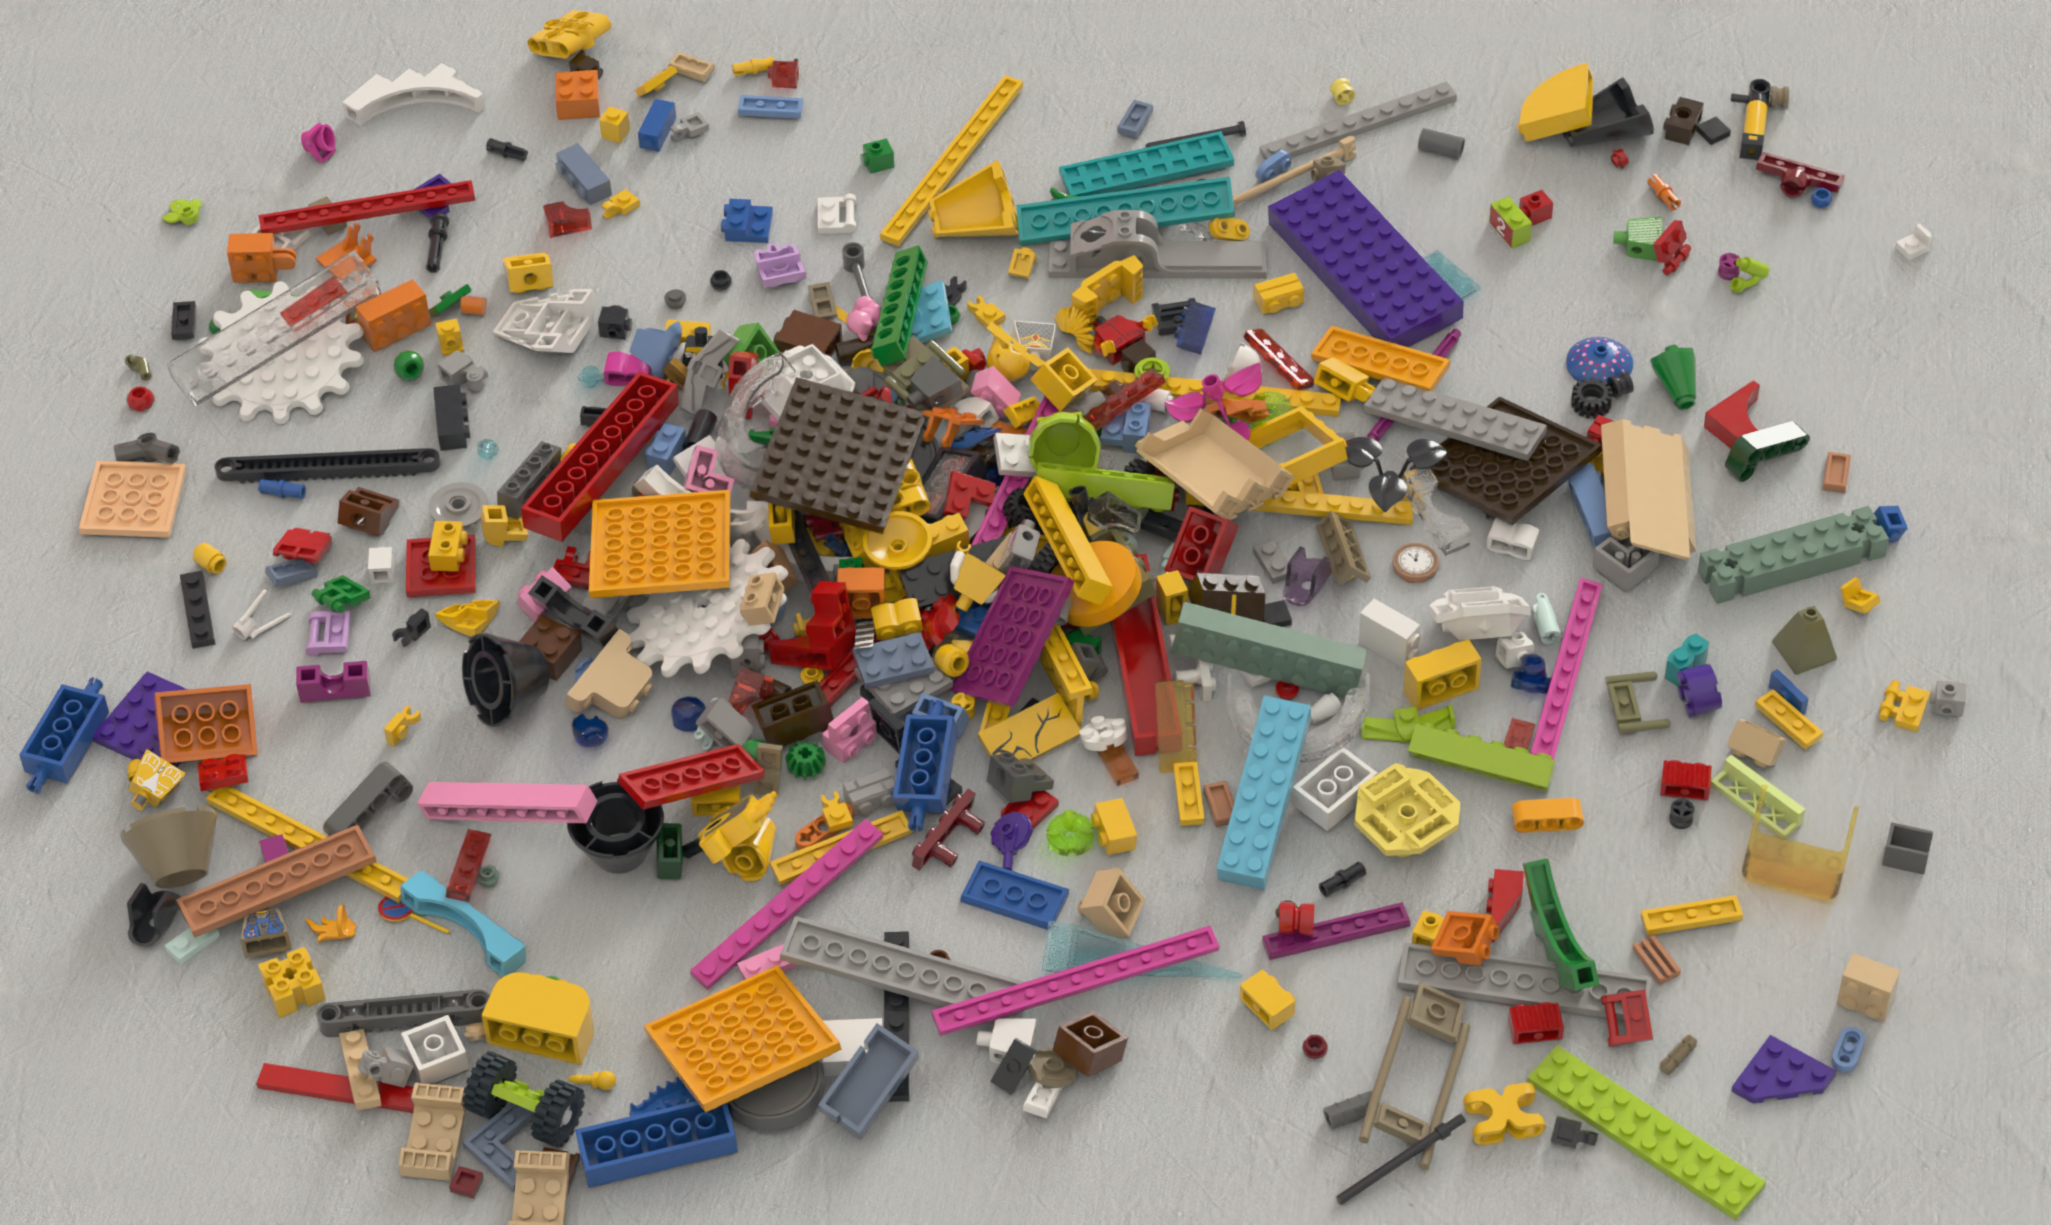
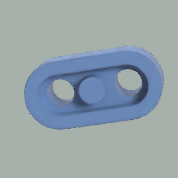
(1273, 166)
(1847, 1051)

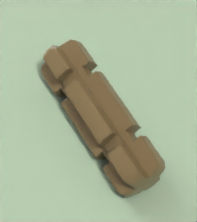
(1678, 1054)

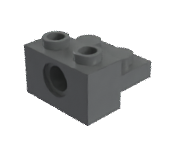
(1016, 778)

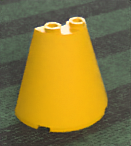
(976, 206)

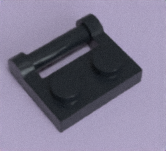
(1169, 315)

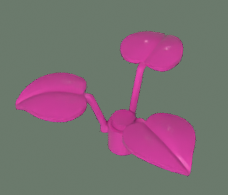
(1242, 383)

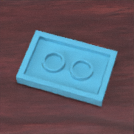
(932, 313)

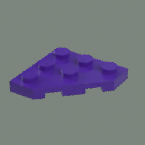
(1781, 1073)

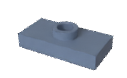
(290, 572)

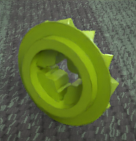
(1157, 364)

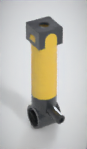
(1755, 118)

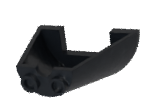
(1613, 117)

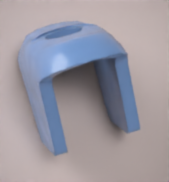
(656, 347)

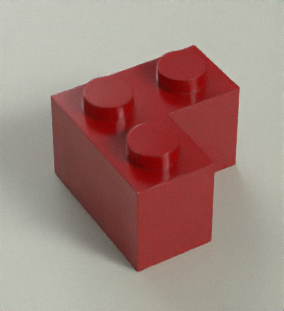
(831, 615)

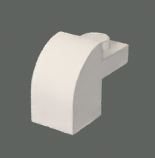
(978, 406)

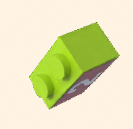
(1510, 222)

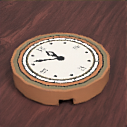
(1415, 562)

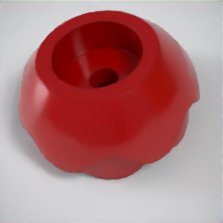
(140, 398)

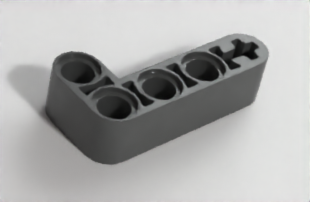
(369, 798)

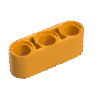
(1547, 815)

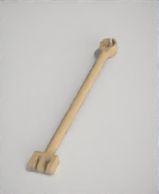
(1346, 152)

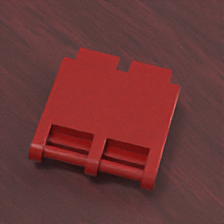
(302, 544)

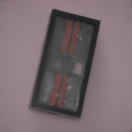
(938, 473)

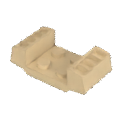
(433, 1132)
(540, 1188)

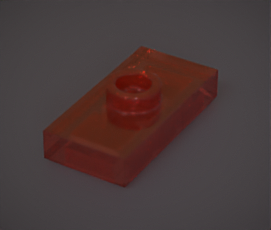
(1519, 734)

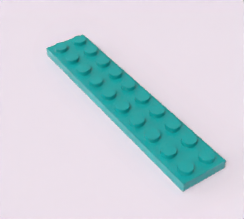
(1166, 203)

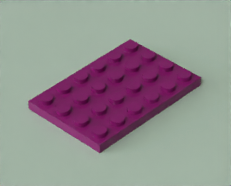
(1013, 635)

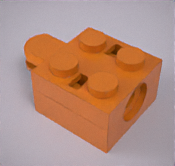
(256, 259)

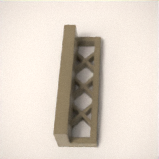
(1342, 548)

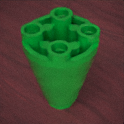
(1677, 374)

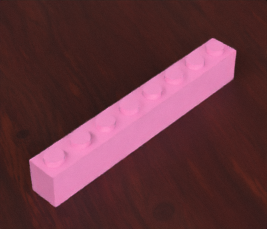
(507, 802)

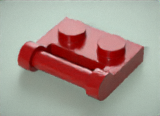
(1635, 1016)

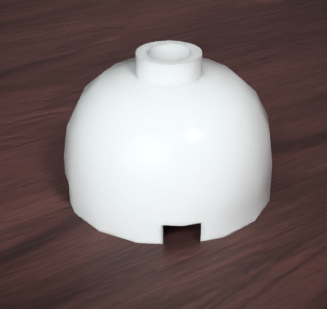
(1245, 357)

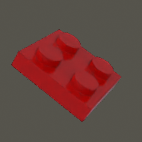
(222, 772)

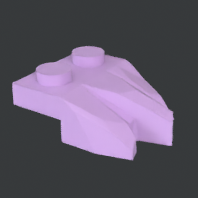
(779, 265)

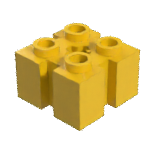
(292, 982)

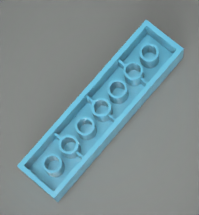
(1264, 792)

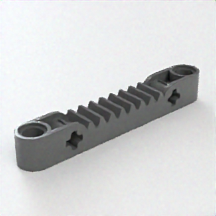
(401, 1011)

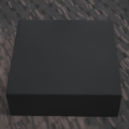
(1713, 130)
(1277, 614)

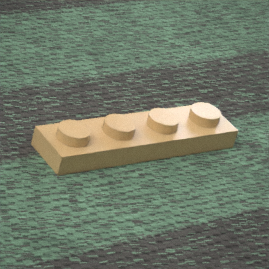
(363, 1086)

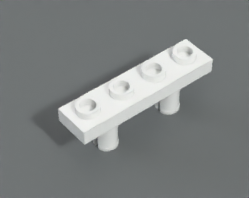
(1199, 675)

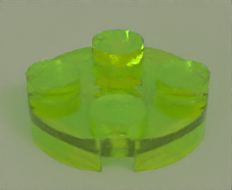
(1070, 822)

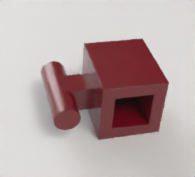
(821, 527)

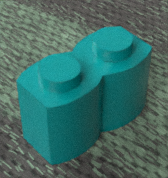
(1691, 654)

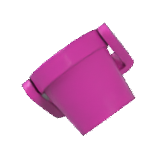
(319, 139)

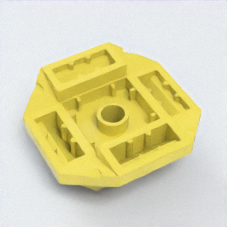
(1405, 811)

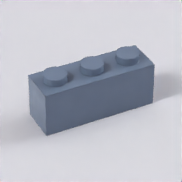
(583, 174)

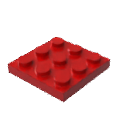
(424, 582)

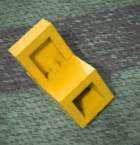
(499, 528)

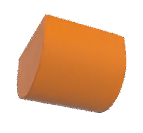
(473, 305)

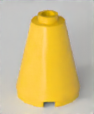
(752, 855)

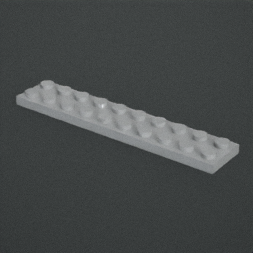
(888, 965)
(1512, 981)

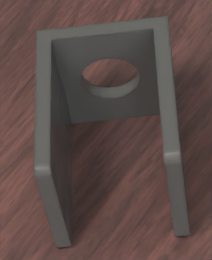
(1907, 848)

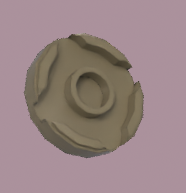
(1051, 1069)

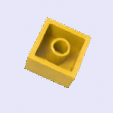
(1064, 379)

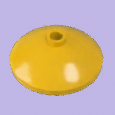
(902, 532)

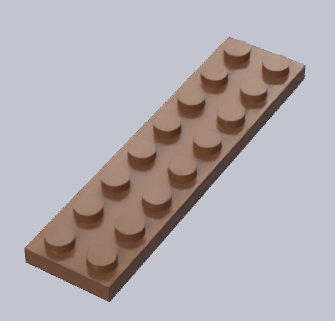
(276, 881)

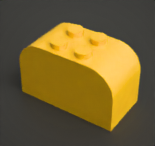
(539, 1017)

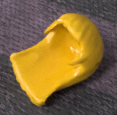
(1006, 360)

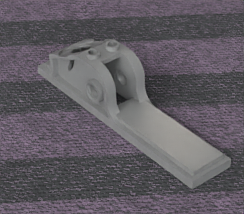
(1159, 256)

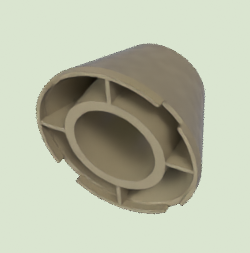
(173, 845)

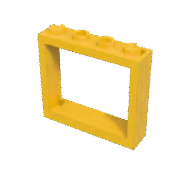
(1310, 463)

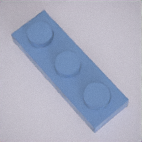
(770, 106)

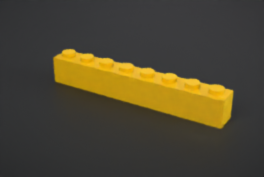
(1067, 540)

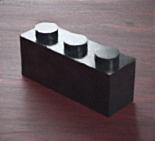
(451, 417)

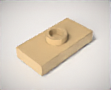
(692, 66)

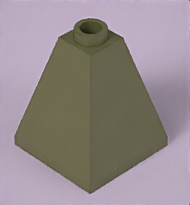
(1805, 641)

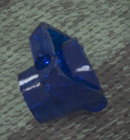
(1531, 675)

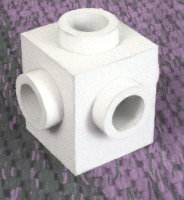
(1513, 649)

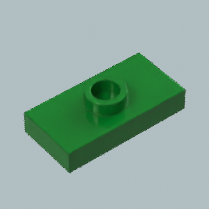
(448, 299)

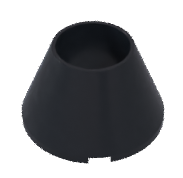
(502, 677)
(616, 814)

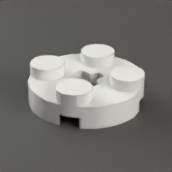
(1103, 732)

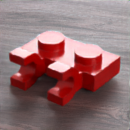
(573, 572)

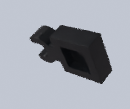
(954, 291)

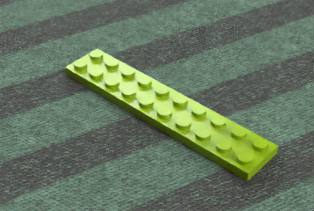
(1646, 1132)

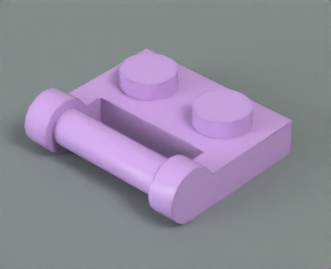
(336, 632)

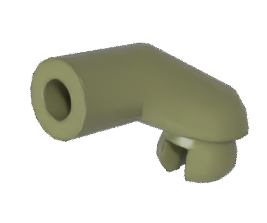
(139, 364)

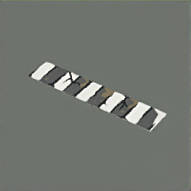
(864, 633)

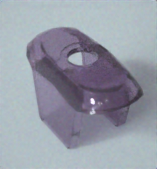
(1301, 570)

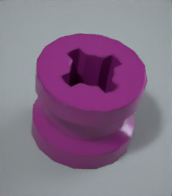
(1727, 266)

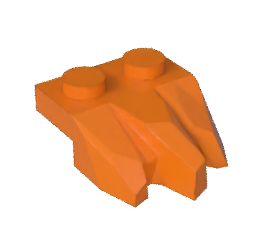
(1244, 410)

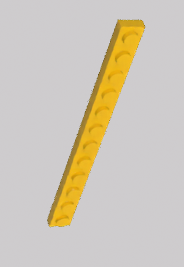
(951, 160)
(1314, 402)

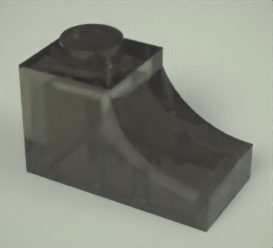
(1113, 513)

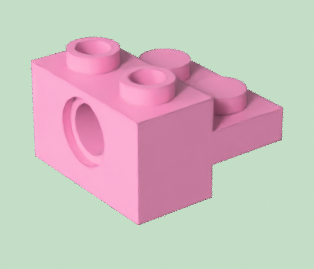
(850, 731)

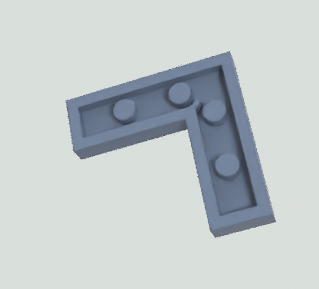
(487, 1142)

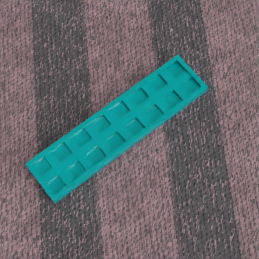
(1147, 165)

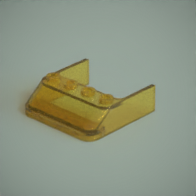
(1793, 864)

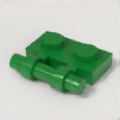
(341, 592)

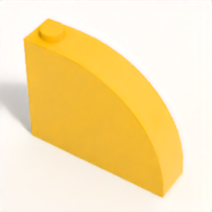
(1558, 104)

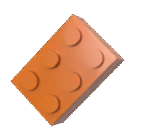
(393, 315)

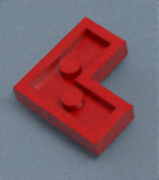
(966, 488)

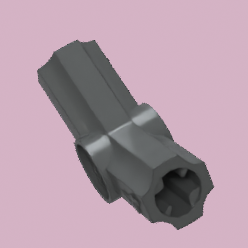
(146, 448)

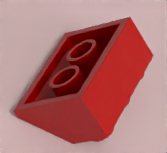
(1201, 544)

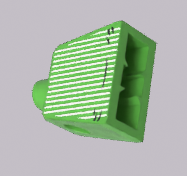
(1639, 237)

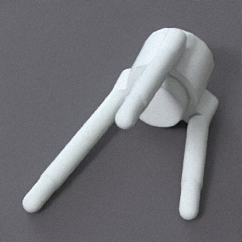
(246, 625)

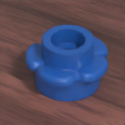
(1821, 197)

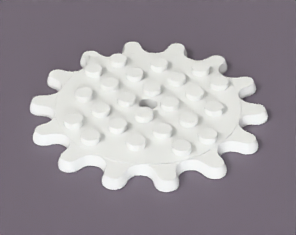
(297, 375)
(683, 632)

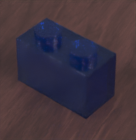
(1195, 327)

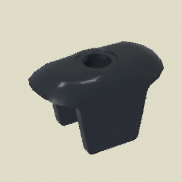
(145, 906)

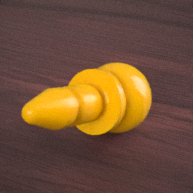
(604, 1080)

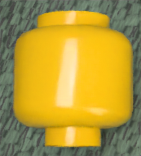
(951, 660)

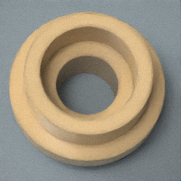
(475, 1031)

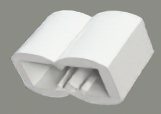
(1515, 539)

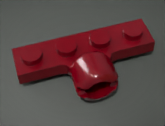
(1798, 176)

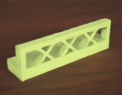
(1749, 782)

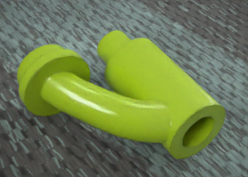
(1753, 267)

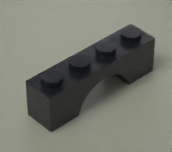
(562, 606)

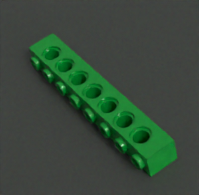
(899, 306)

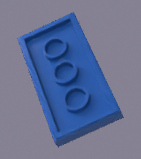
(1014, 895)

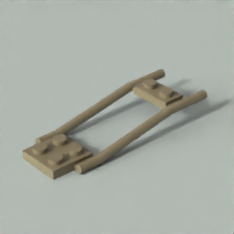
(1441, 1017)

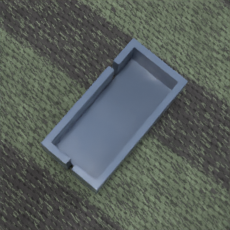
(868, 1081)

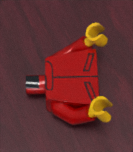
(1118, 334)

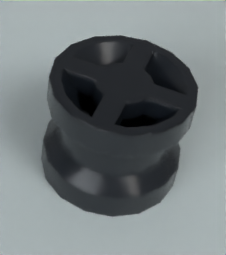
(1620, 384)
(1677, 810)

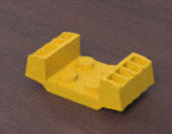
(1107, 285)

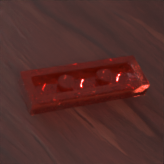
(313, 301)

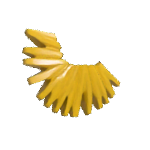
(1075, 322)

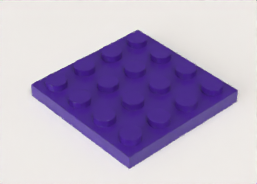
(132, 724)

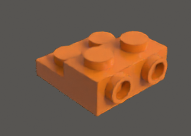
(1466, 937)

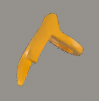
(334, 929)

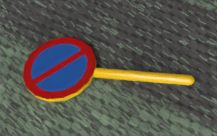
(396, 912)

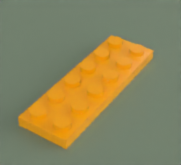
(1381, 358)

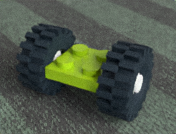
(555, 1107)

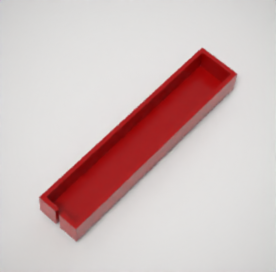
(1141, 664)

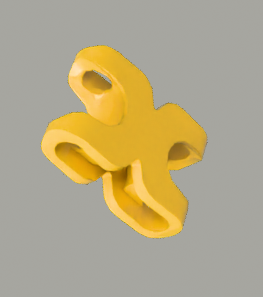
(1504, 1113)

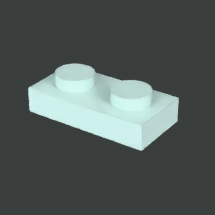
(186, 946)

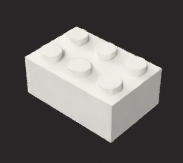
(1332, 788)

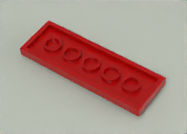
(691, 776)

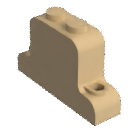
(612, 680)

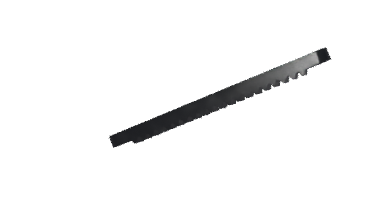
(327, 465)

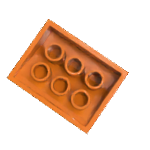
(205, 723)

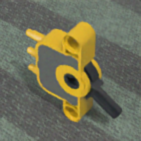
(730, 827)

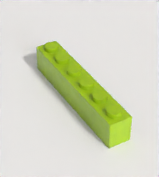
(1133, 488)
(1482, 757)

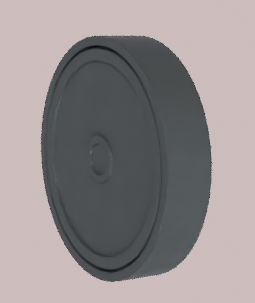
(781, 1102)

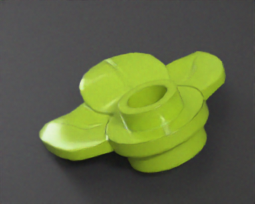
(183, 211)

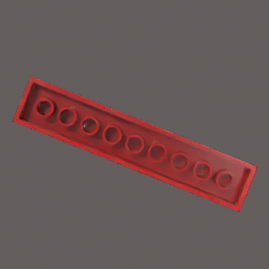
(600, 456)

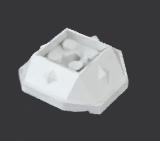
(809, 365)
(1479, 612)

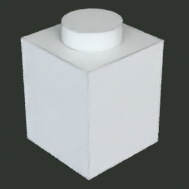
(381, 565)

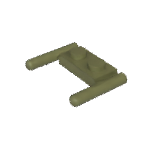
(900, 378)
(1625, 703)

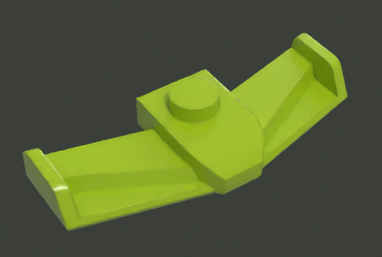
(1403, 724)

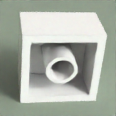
(435, 1050)

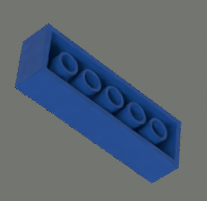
(654, 1142)

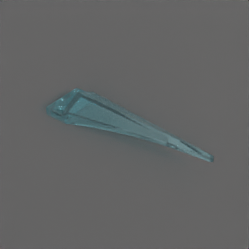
(1075, 945)

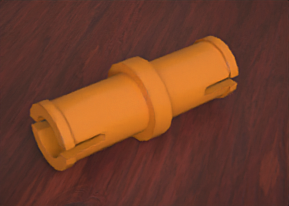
(1664, 192)

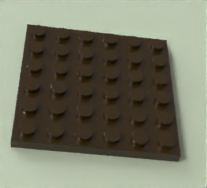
(1507, 484)

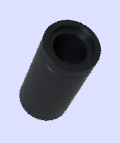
(700, 428)

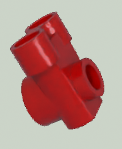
(976, 359)

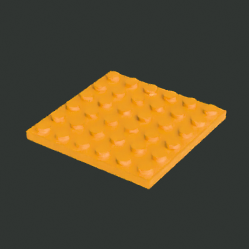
(660, 544)
(742, 1038)

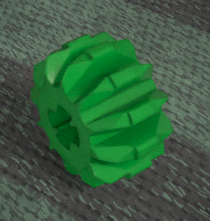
(805, 760)

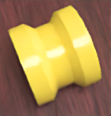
(1342, 91)

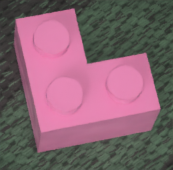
(700, 472)

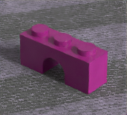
(318, 686)

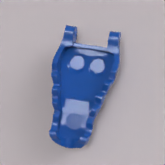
(673, 1094)

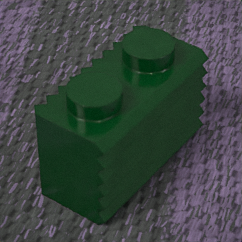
(669, 852)

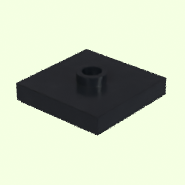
(887, 724)

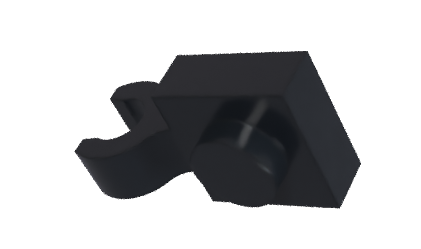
(416, 627)
(1569, 1132)

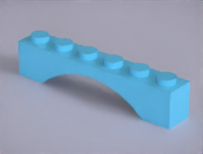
(427, 897)

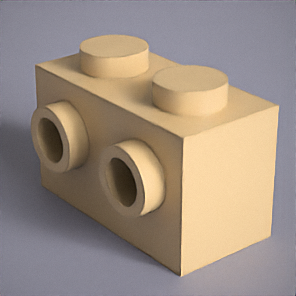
(762, 599)
(1756, 743)

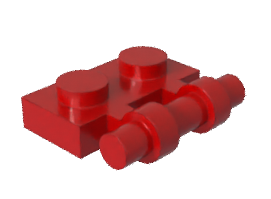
(1671, 243)

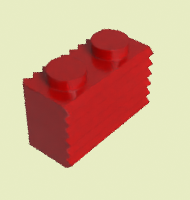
(1685, 780)
(1535, 1023)

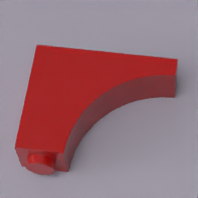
(1730, 417)
(800, 653)

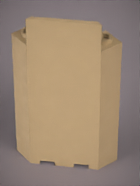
(1215, 465)
(1648, 488)

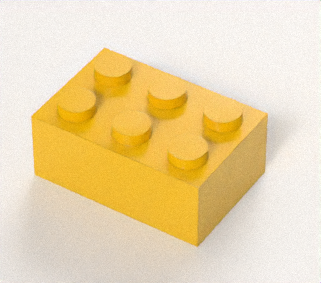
(1442, 674)

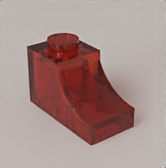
(565, 220)
(748, 688)

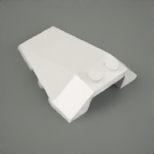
(549, 323)

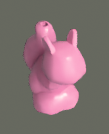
(863, 317)

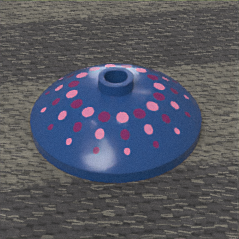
(1598, 359)

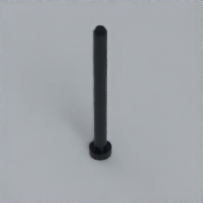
(1237, 129)

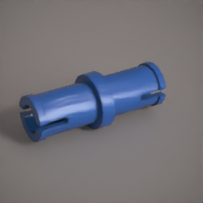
(282, 488)

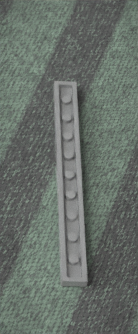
(1362, 121)

